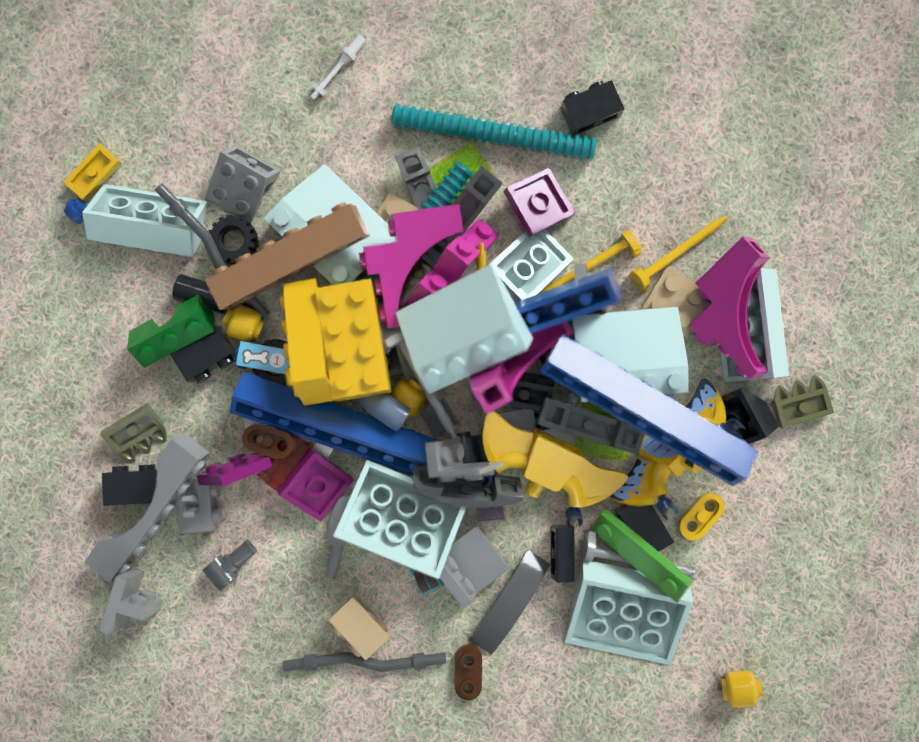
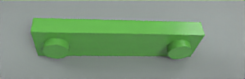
(642, 555)

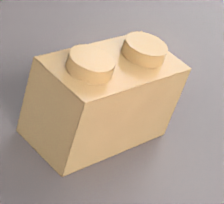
(359, 627)

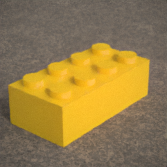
(353, 340)
(305, 343)

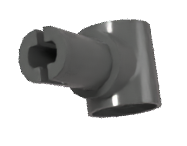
(225, 568)

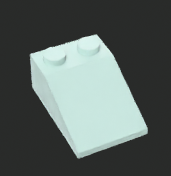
(530, 264)

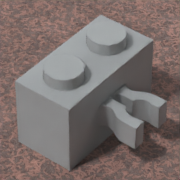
(198, 508)

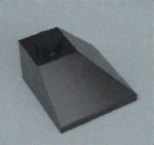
(751, 413)

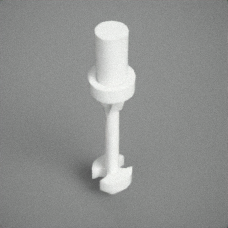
(348, 54)

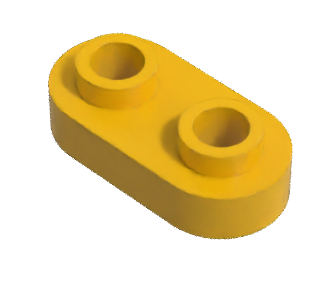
(703, 519)

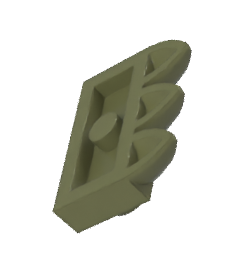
(803, 404)
(134, 431)

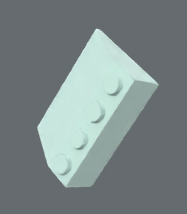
(317, 197)
(462, 329)
(641, 342)
(398, 521)
(625, 614)

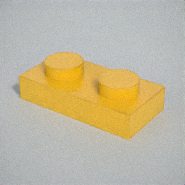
(92, 172)

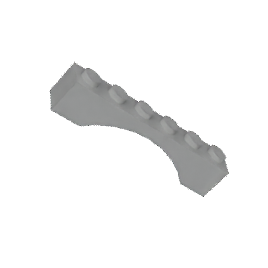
(175, 468)

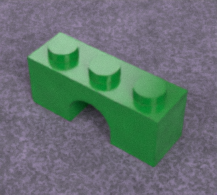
(188, 324)

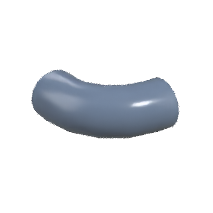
(385, 409)

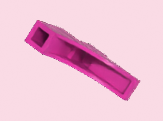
(392, 261)
(455, 261)
(725, 320)
(496, 383)

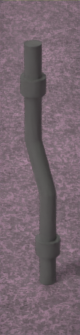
(179, 208)
(311, 662)

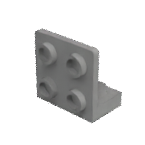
(240, 182)
(446, 461)
(471, 566)

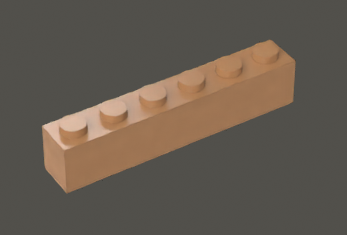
(288, 256)

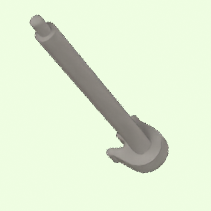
(398, 339)
(589, 550)

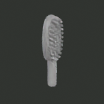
(338, 544)

